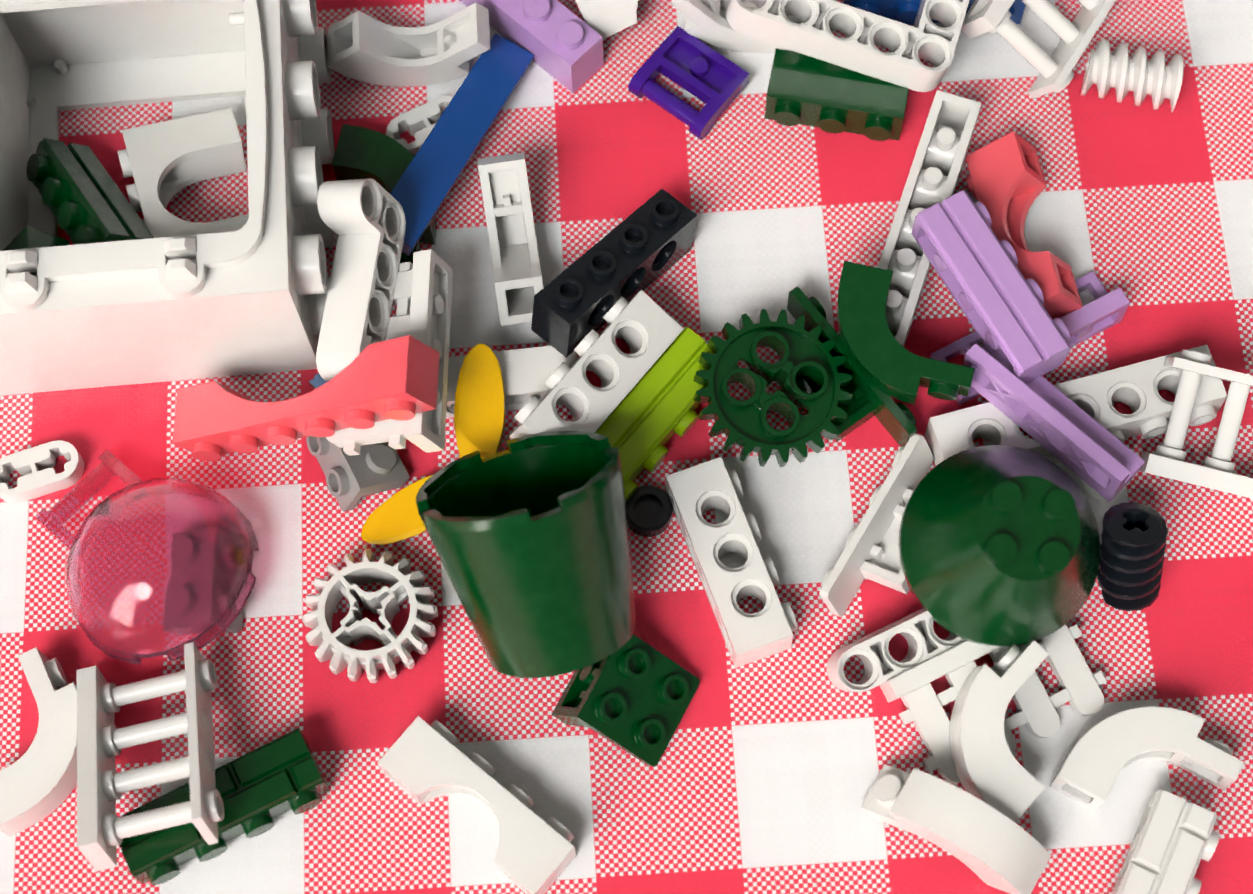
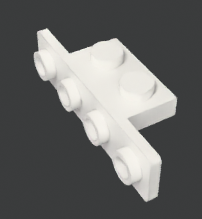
(874, 544)

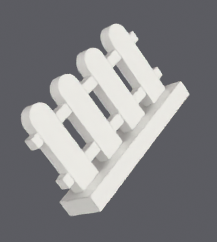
(424, 313)
(1032, 701)

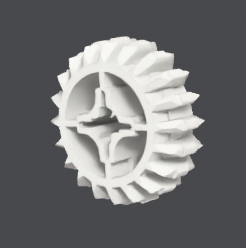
(357, 629)

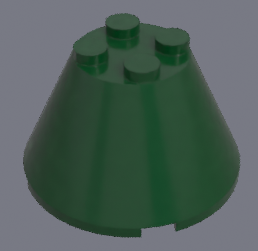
(999, 545)

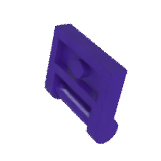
(696, 70)

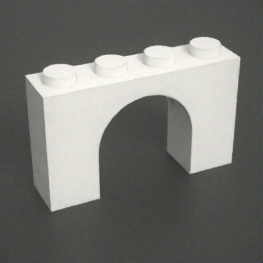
(177, 154)

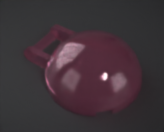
(153, 562)

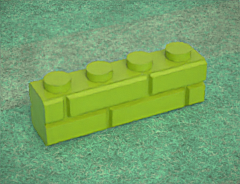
(656, 408)

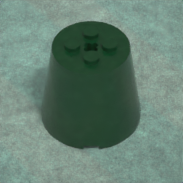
(537, 550)

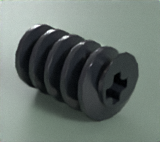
(1131, 556)

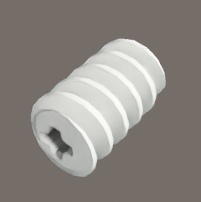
(1134, 74)

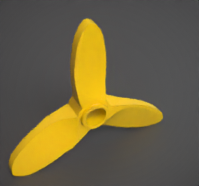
(478, 426)

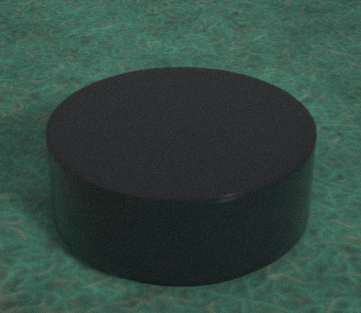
(648, 511)

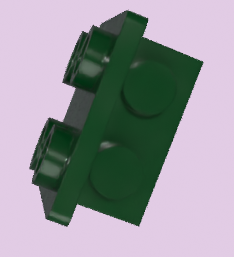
(630, 699)

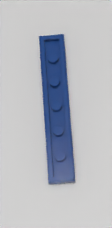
(458, 135)

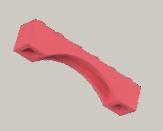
(381, 384)

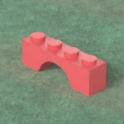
(1007, 182)

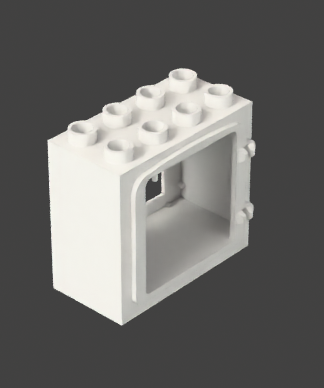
(140, 304)

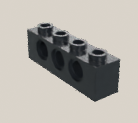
(614, 267)

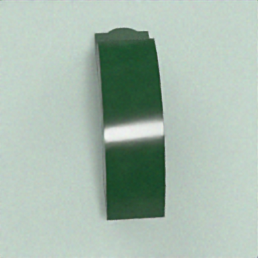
(373, 155)
(877, 353)

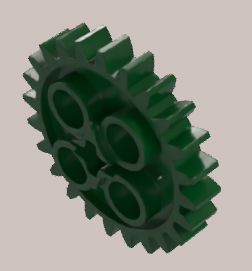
(798, 355)

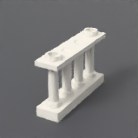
(1055, 69)
(1217, 469)
(100, 741)

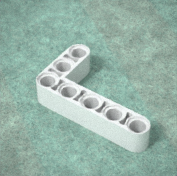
(863, 32)
(875, 655)

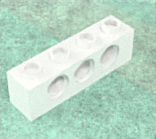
(647, 333)
(745, 634)

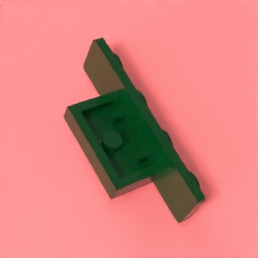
(866, 398)

